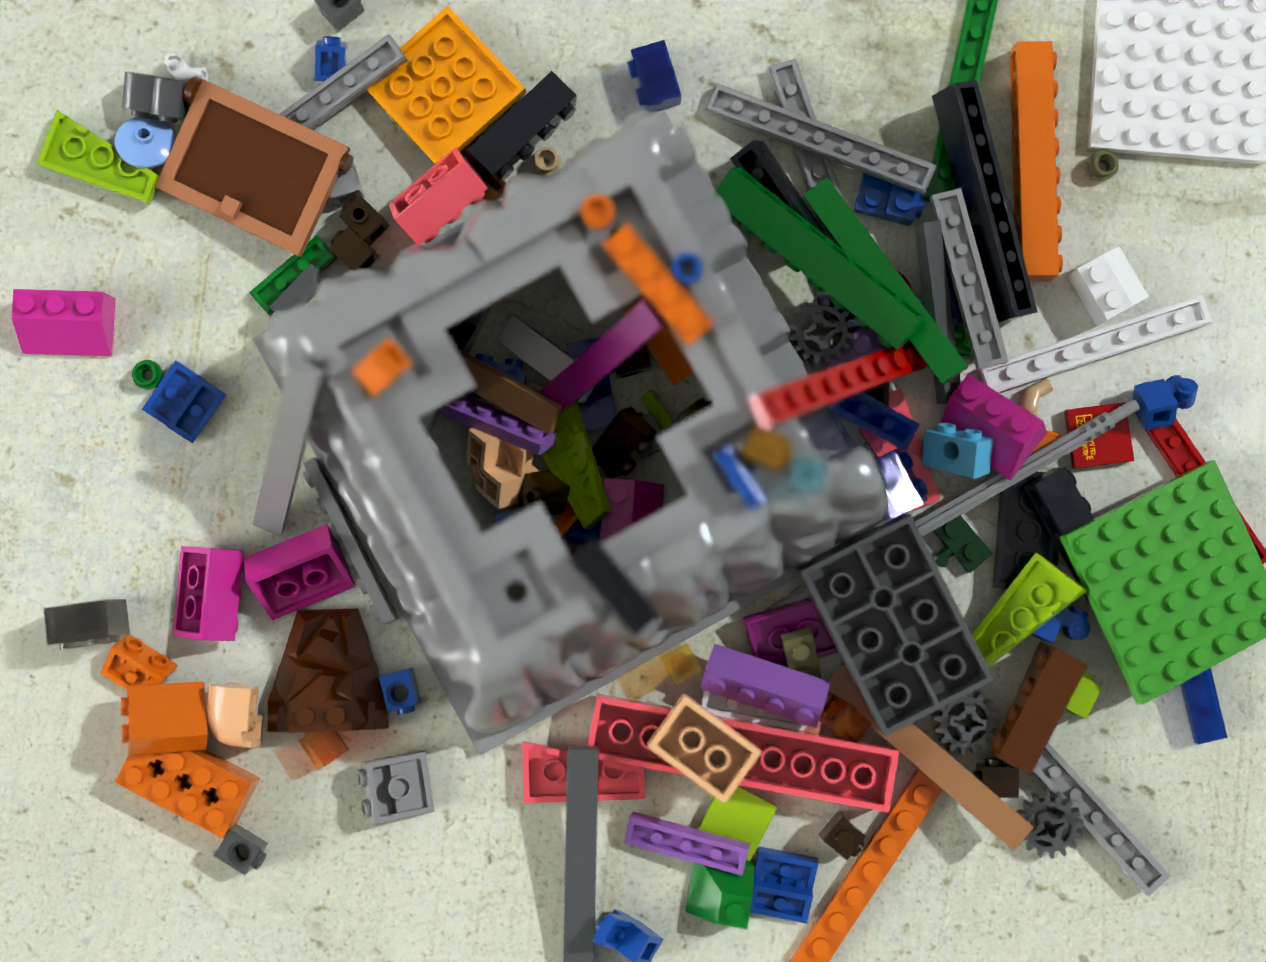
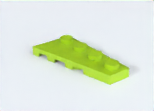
(88, 158)
(575, 464)
(1025, 606)

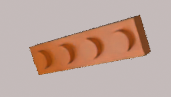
(658, 285)

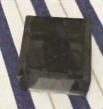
(86, 623)

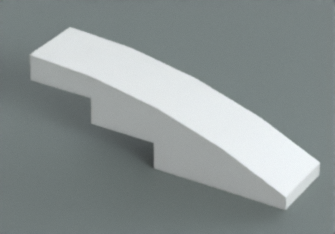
(536, 349)

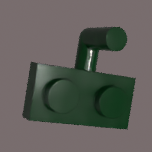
(962, 544)

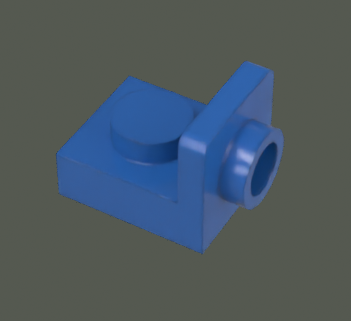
(329, 57)

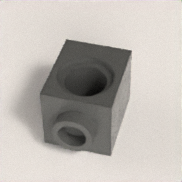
(341, 16)
(229, 852)

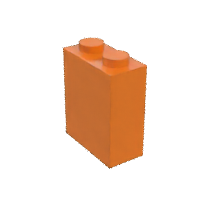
(165, 718)

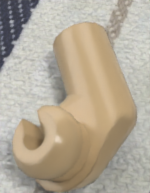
(1030, 396)

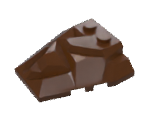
(327, 677)

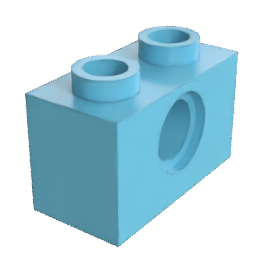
(942, 454)

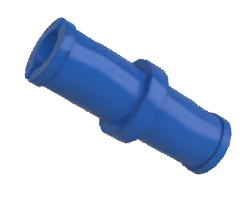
(741, 477)

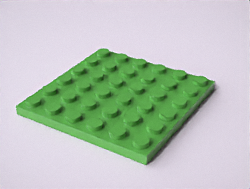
(1172, 580)

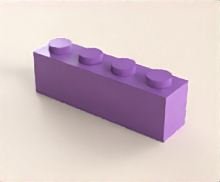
(765, 685)

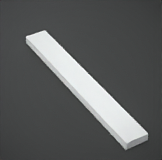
(1097, 344)

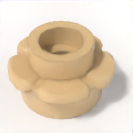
(546, 153)

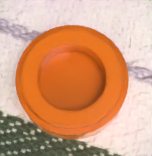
(598, 212)

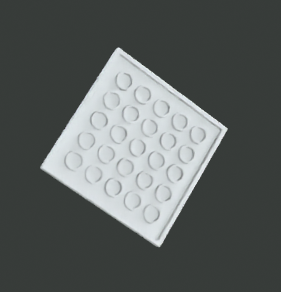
(1180, 79)

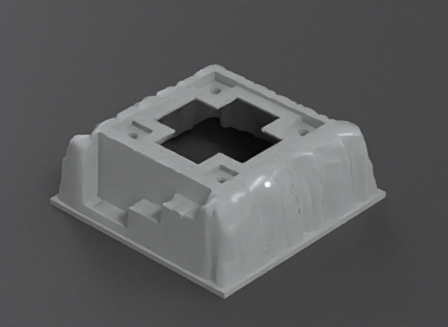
(692, 561)

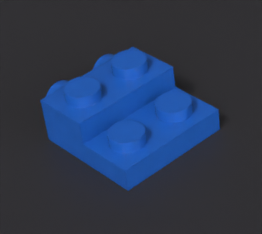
(888, 201)

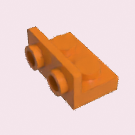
(136, 664)

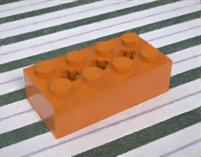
(192, 802)

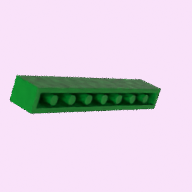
(819, 259)

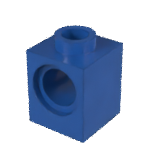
(390, 681)

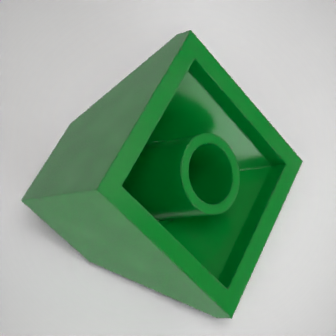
(721, 895)

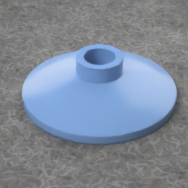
(148, 151)

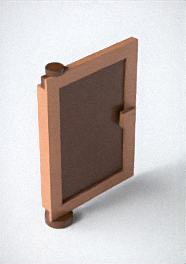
(252, 166)

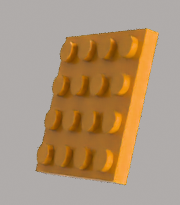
(446, 87)

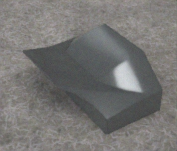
(300, 291)

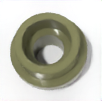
(1110, 161)

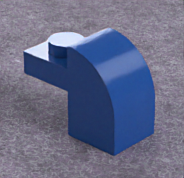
(627, 936)

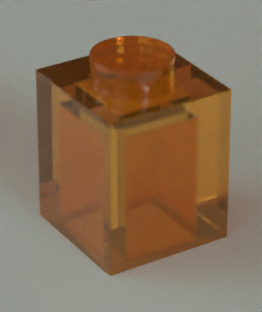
(323, 747)

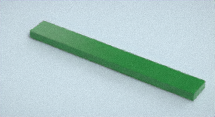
(967, 66)
(858, 243)

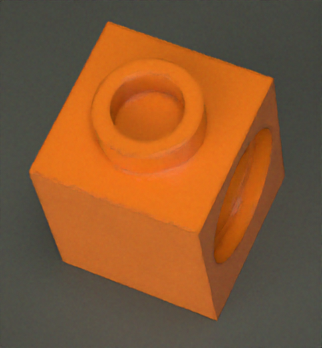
(382, 367)

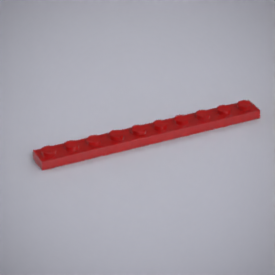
(834, 384)

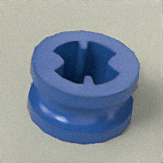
(685, 257)

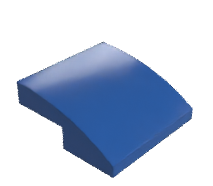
(184, 401)
(783, 884)

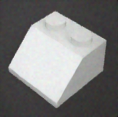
(1107, 286)

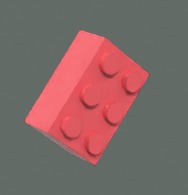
(437, 197)

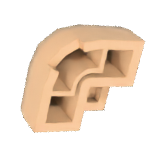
(497, 467)
(233, 714)

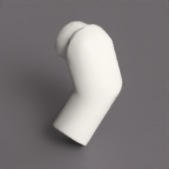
(181, 71)

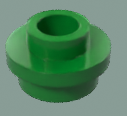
(139, 371)

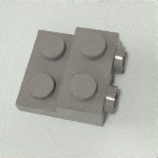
(395, 787)

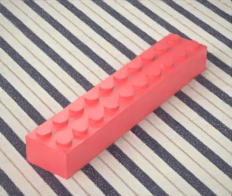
(789, 762)

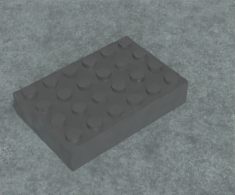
(895, 624)

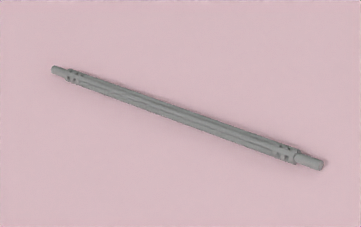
(999, 483)

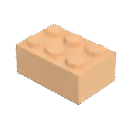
(704, 748)

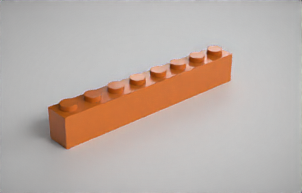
(1035, 157)

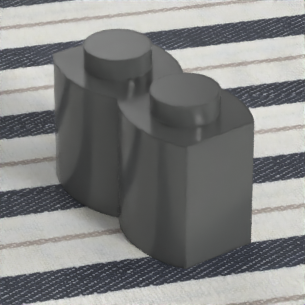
(154, 95)

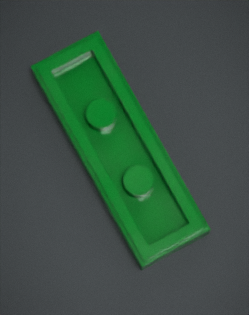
(278, 281)

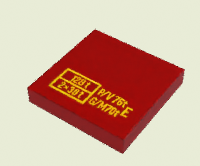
(1106, 449)

